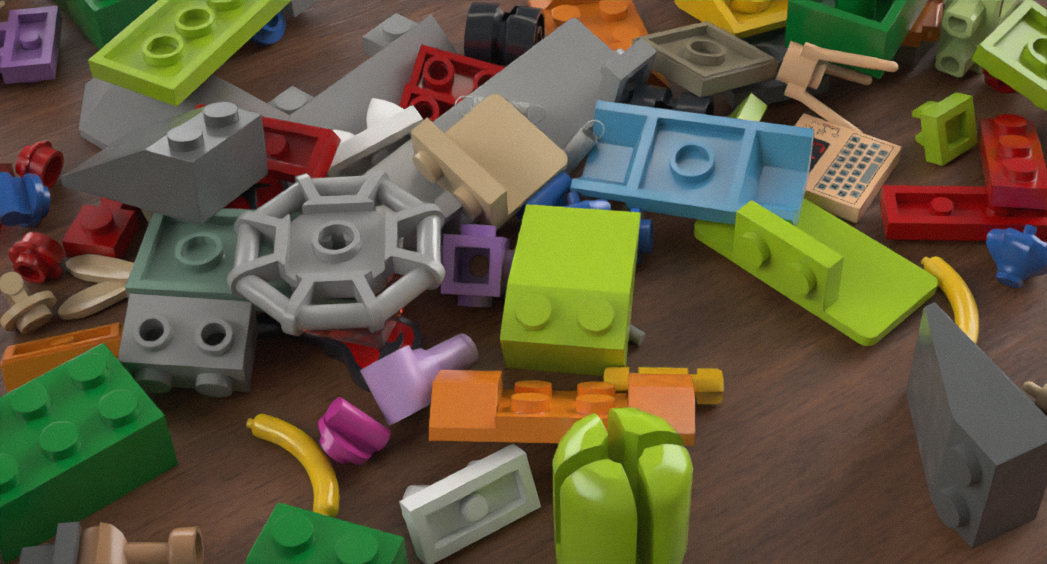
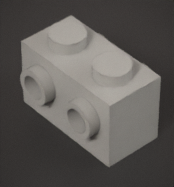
(189, 344)

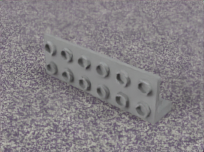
(559, 74)

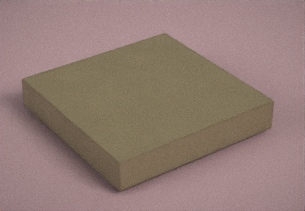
(708, 59)

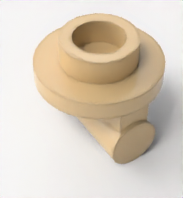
(27, 310)

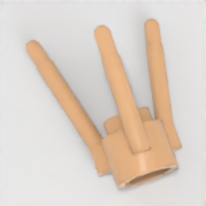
(806, 65)

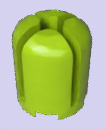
(621, 491)

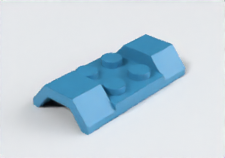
(695, 163)

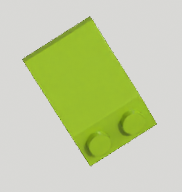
(570, 290)

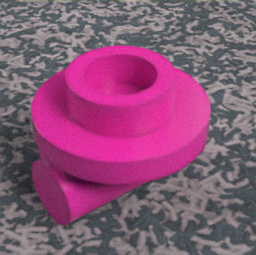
(350, 433)

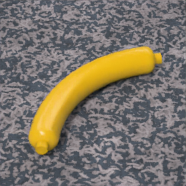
(958, 294)
(308, 454)

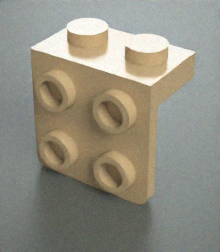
(488, 160)

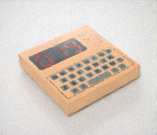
(846, 168)

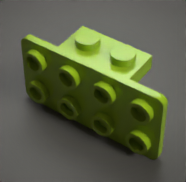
(824, 268)

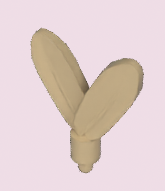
(111, 278)

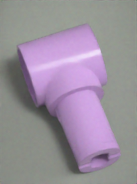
(405, 377)

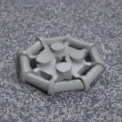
(302, 256)

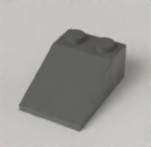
(180, 164)
(974, 434)

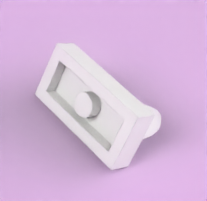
(386, 131)
(469, 504)

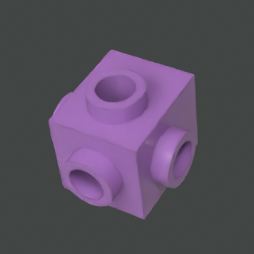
(456, 259)

